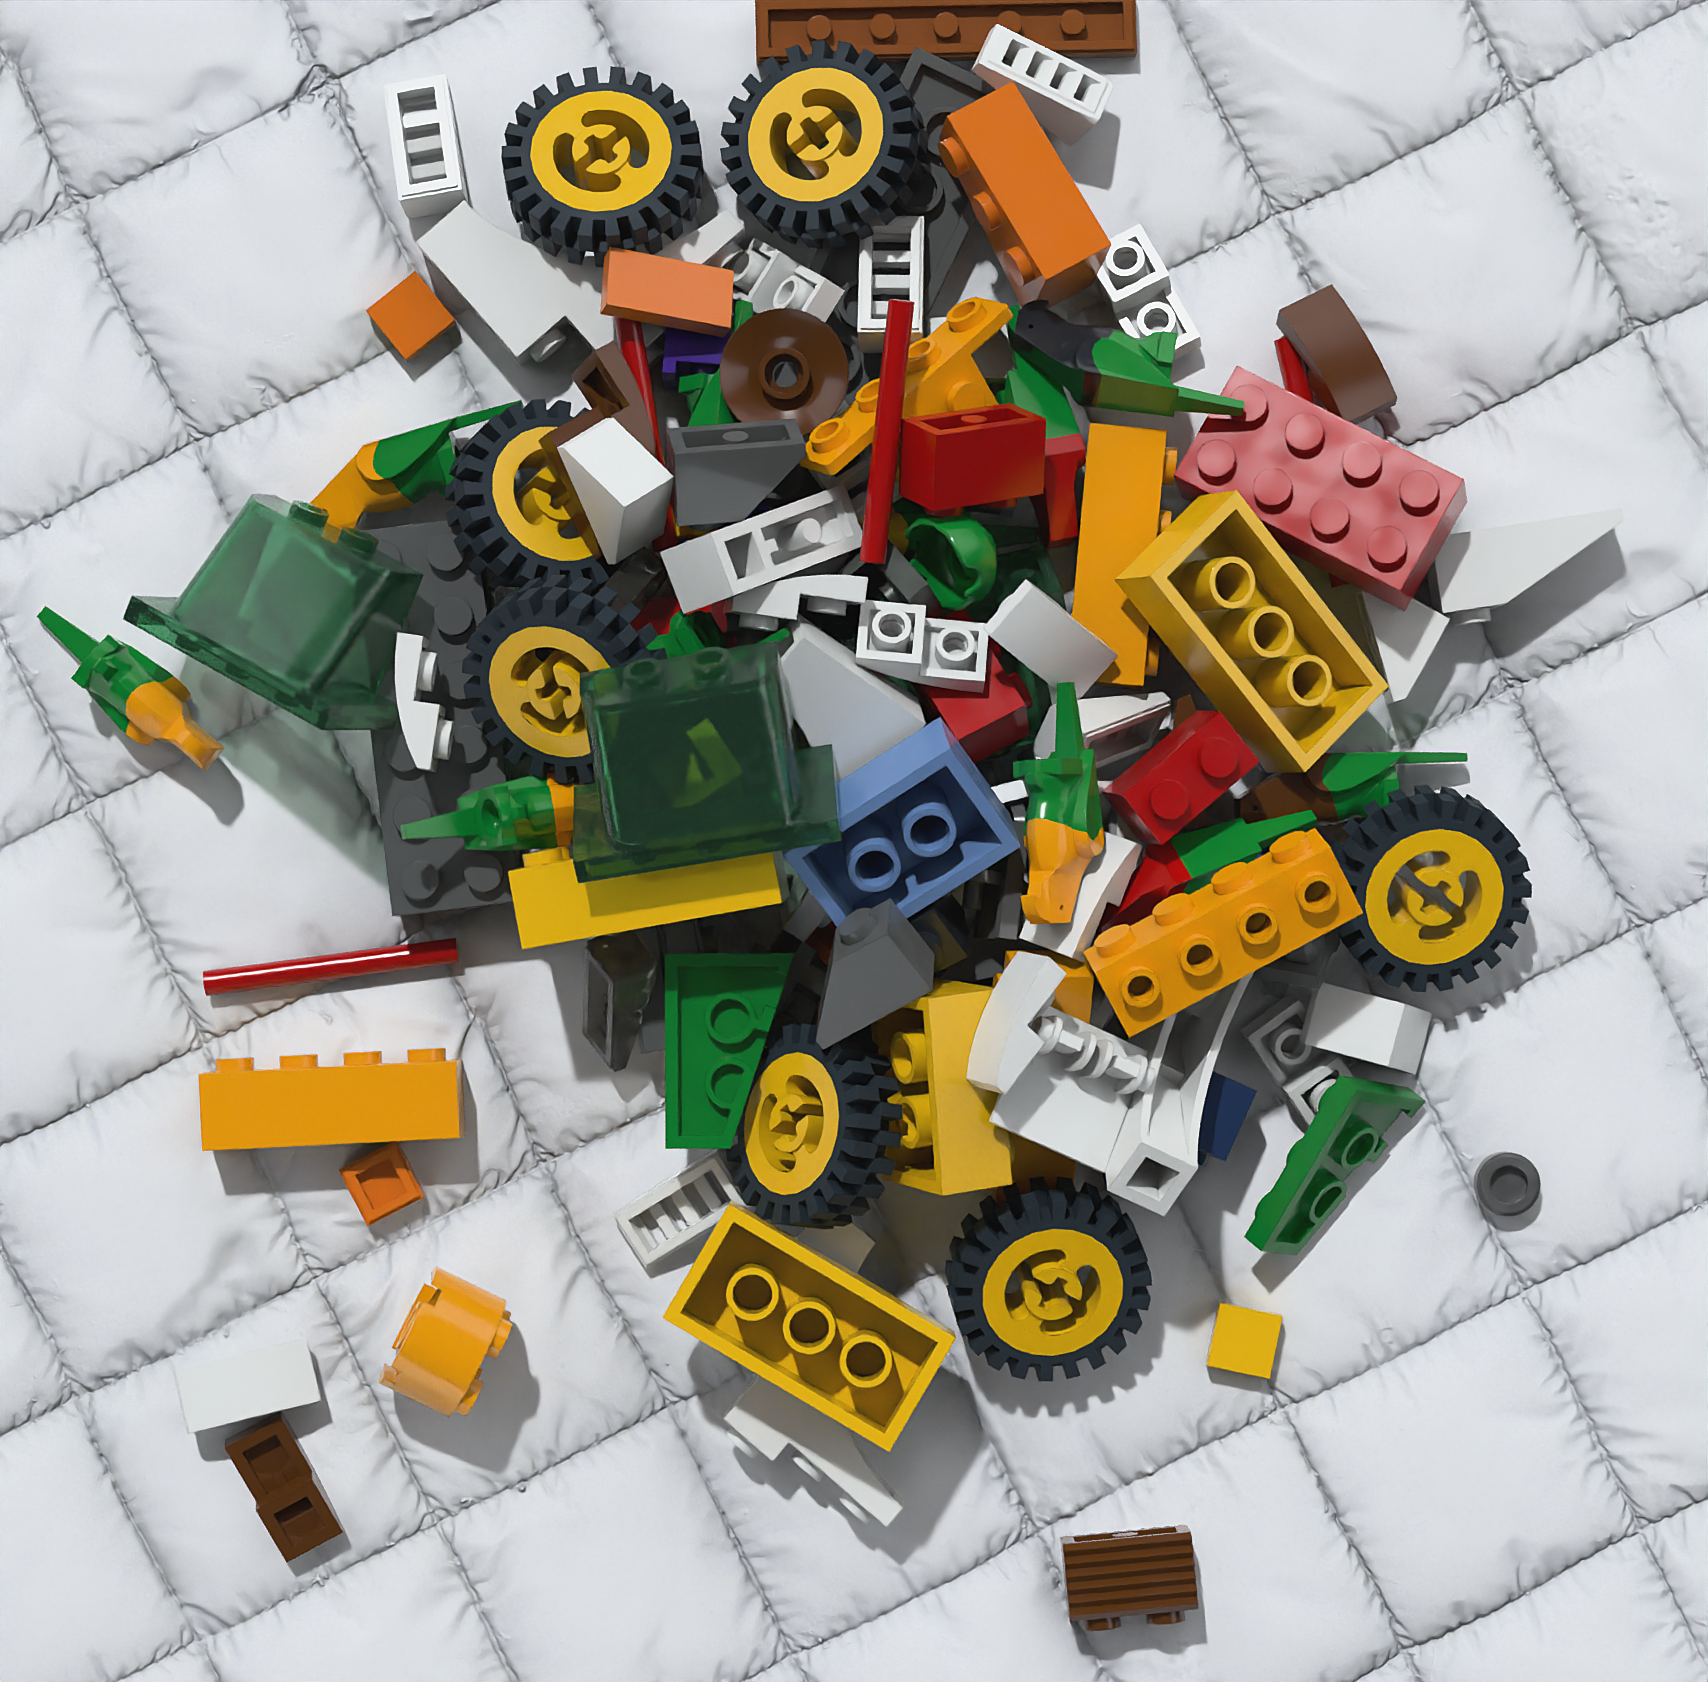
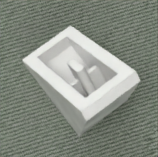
(618, 487)
(1399, 640)
(1365, 1027)

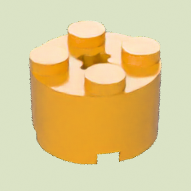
(446, 1343)

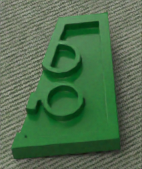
(714, 1040)
(1339, 1139)

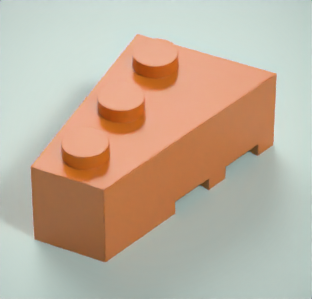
(1023, 197)

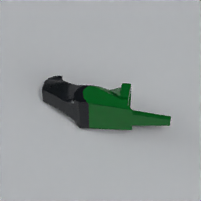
(1111, 367)

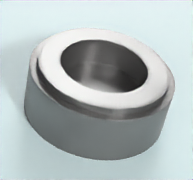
(1507, 1183)

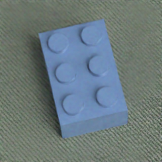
(909, 829)

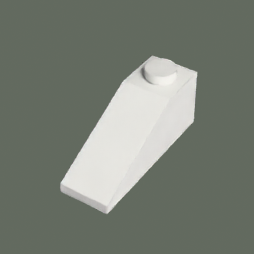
(762, 548)
(1498, 563)

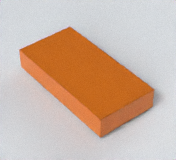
(667, 292)

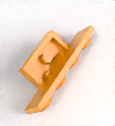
(938, 380)

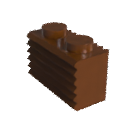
(1129, 1576)

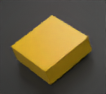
(1244, 1340)

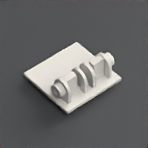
(1075, 1089)

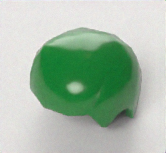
(954, 558)

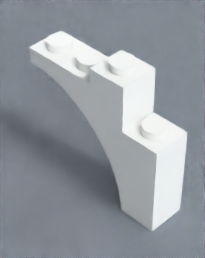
(534, 296)
(844, 707)
(1162, 1126)
(770, 1417)

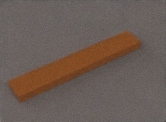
(945, 27)

